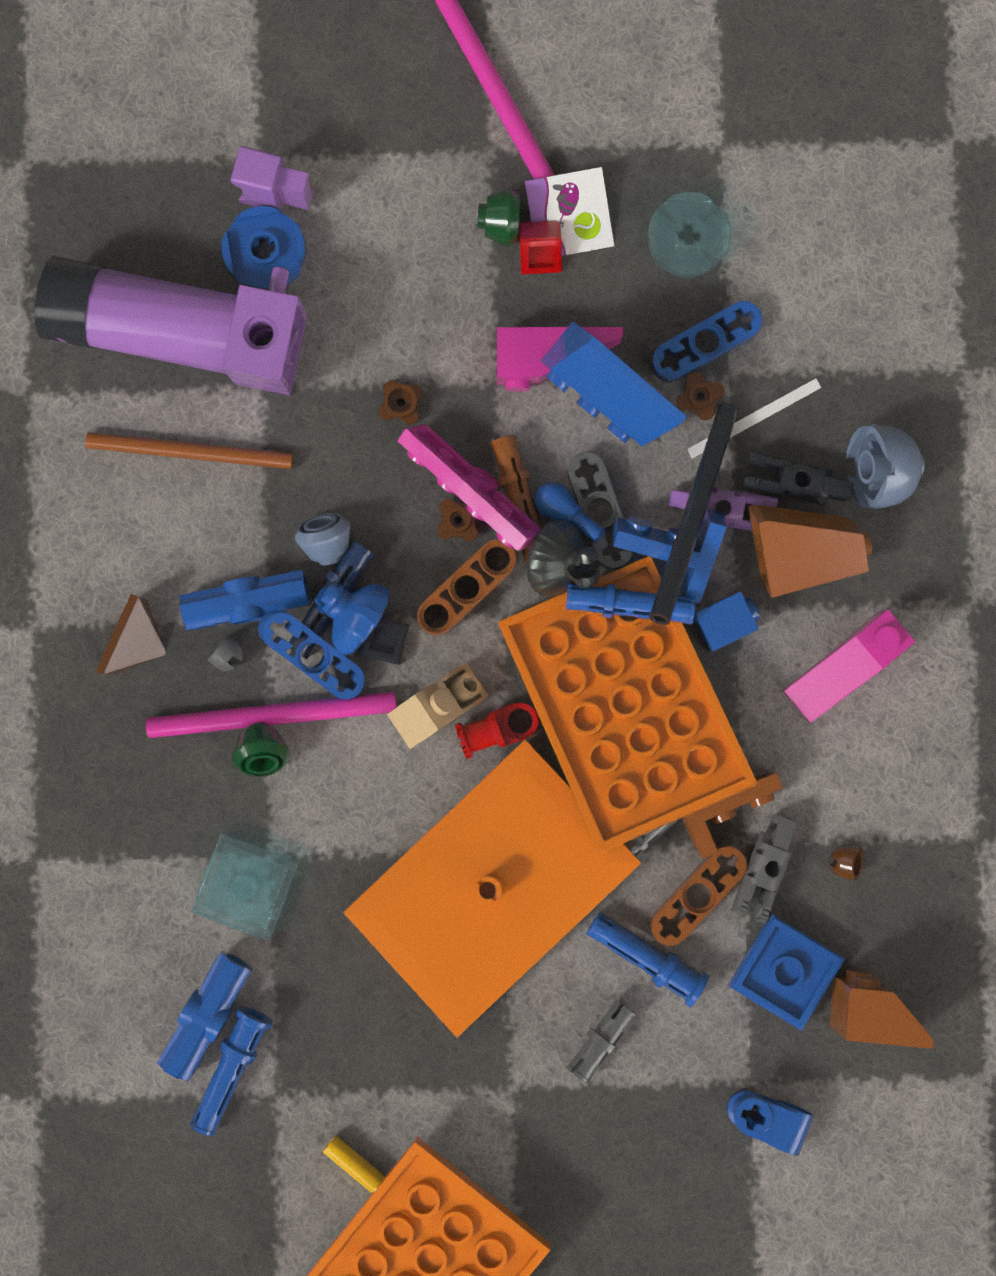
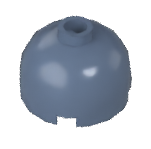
(885, 465)

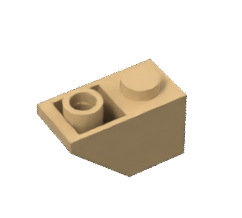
(437, 705)

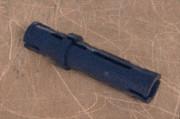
(358, 558)

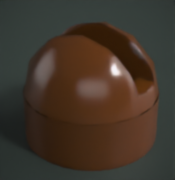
(848, 862)

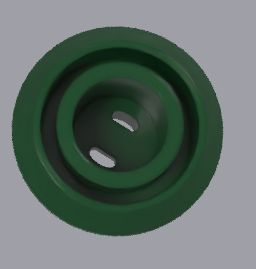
(500, 217)
(260, 751)

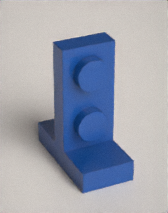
(640, 537)

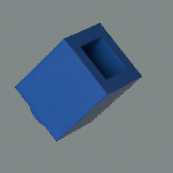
(726, 621)

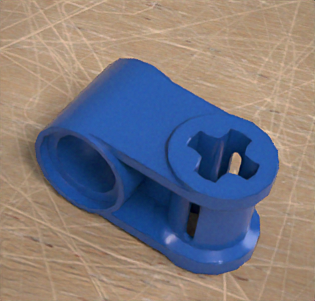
(775, 1123)

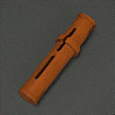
(514, 478)

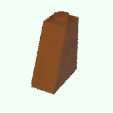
(805, 548)

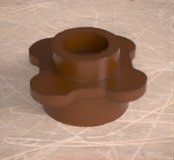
(394, 392)
(689, 401)
(449, 528)

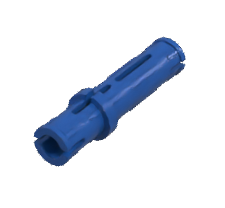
(624, 602)

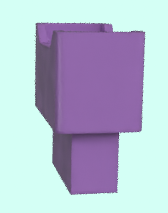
(268, 181)

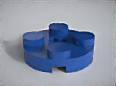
(244, 236)

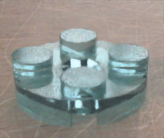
(705, 218)

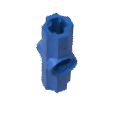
(244, 600)
(204, 1016)

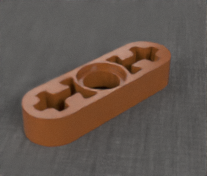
(686, 927)

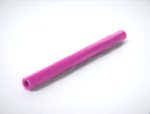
(495, 88)
(270, 714)

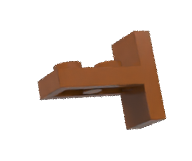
(725, 809)

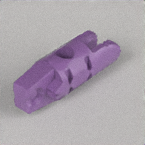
(736, 504)

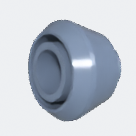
(324, 537)

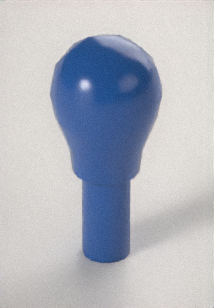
(557, 503)

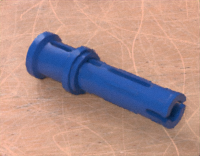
(664, 968)
(237, 1053)

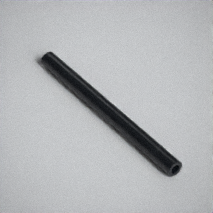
(693, 514)

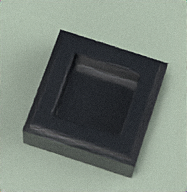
(386, 642)

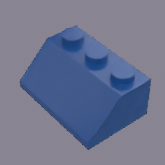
(609, 387)

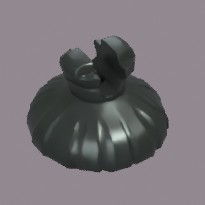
(560, 557)

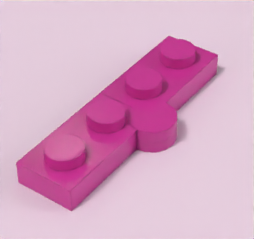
(471, 485)

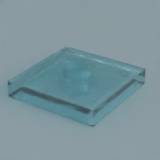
(245, 886)

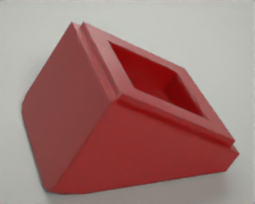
(540, 247)

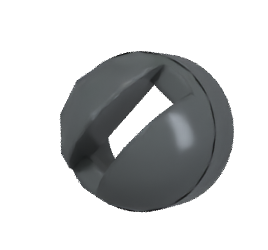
(224, 651)

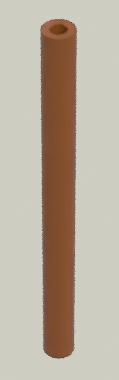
(189, 450)

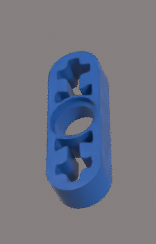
(727, 317)
(281, 646)

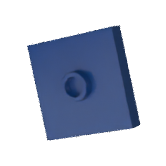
(786, 972)

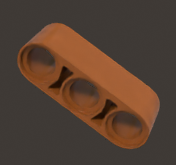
(472, 568)

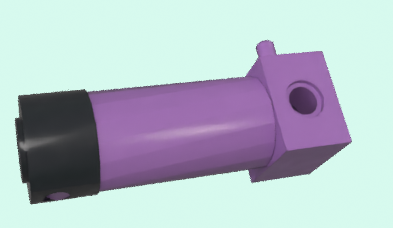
(175, 321)

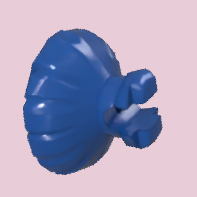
(352, 613)

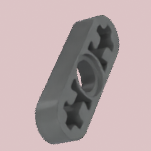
(580, 484)

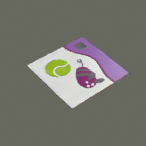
(578, 204)

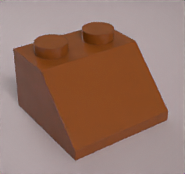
(873, 1013)

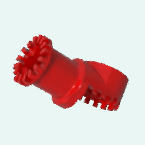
(494, 730)

